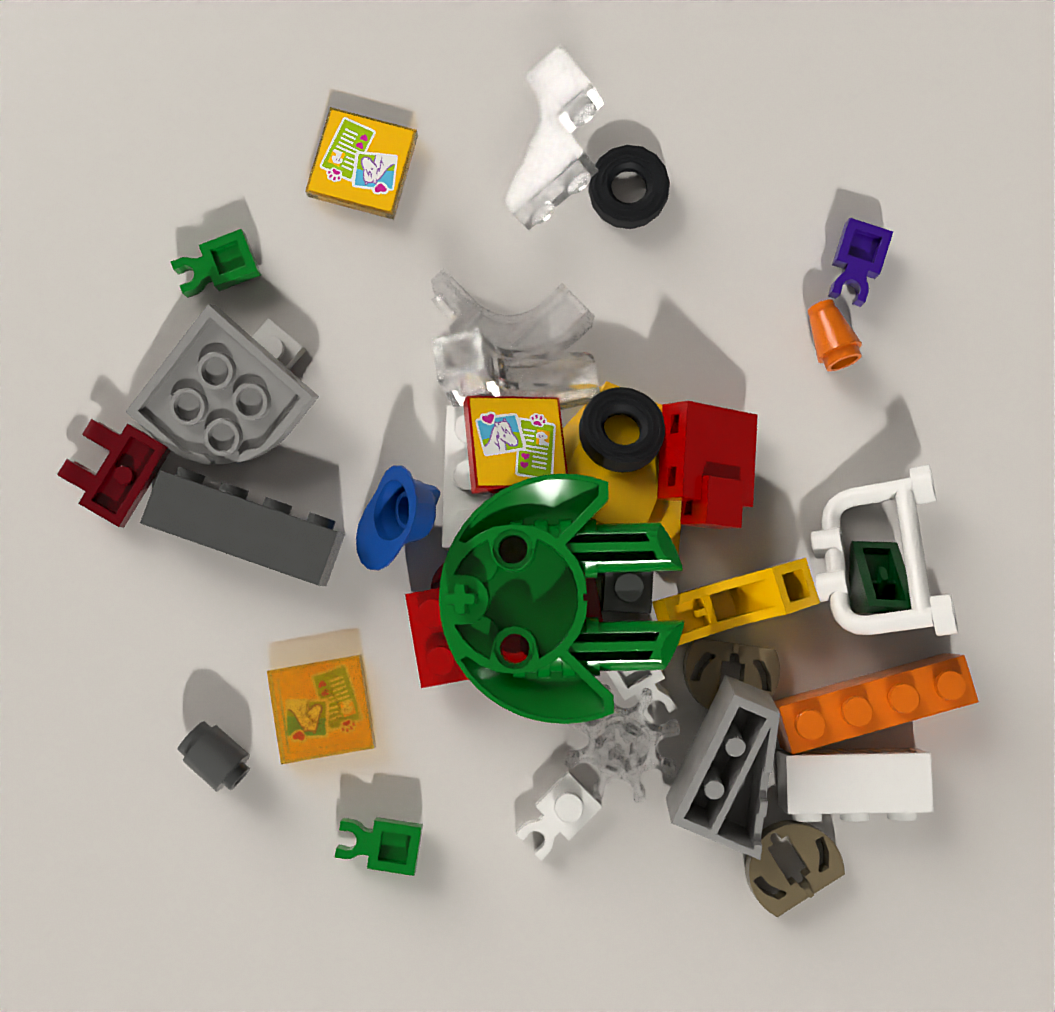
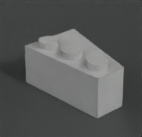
(728, 769)

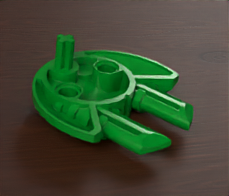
(543, 599)

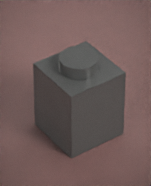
(627, 592)

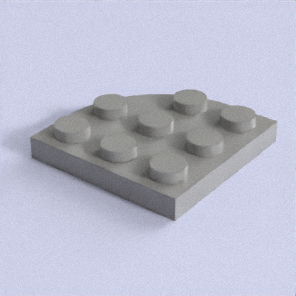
(221, 395)

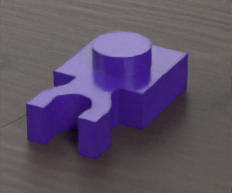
(860, 255)

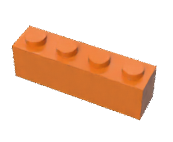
(874, 702)

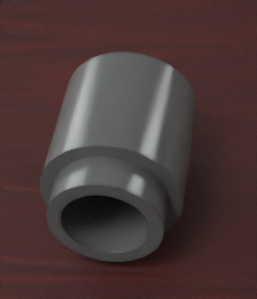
(214, 756)

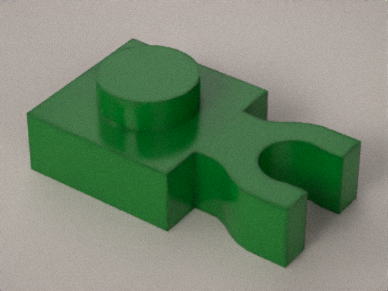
(223, 261)
(390, 844)

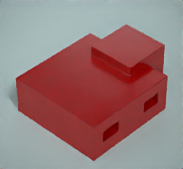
(708, 463)

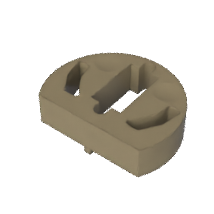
(708, 678)
(815, 876)

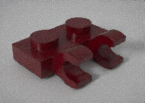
(122, 476)

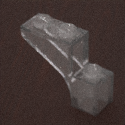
(554, 160)
(476, 367)

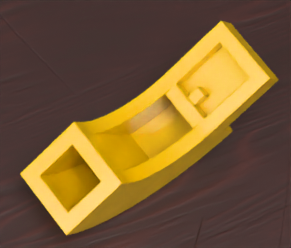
(740, 600)

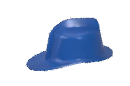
(396, 515)

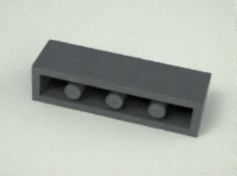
(243, 528)

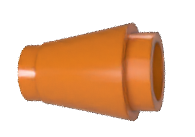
(833, 337)

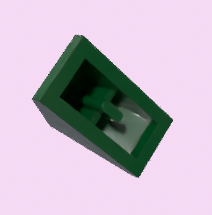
(877, 578)

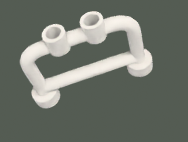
(834, 584)

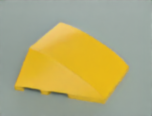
(630, 493)

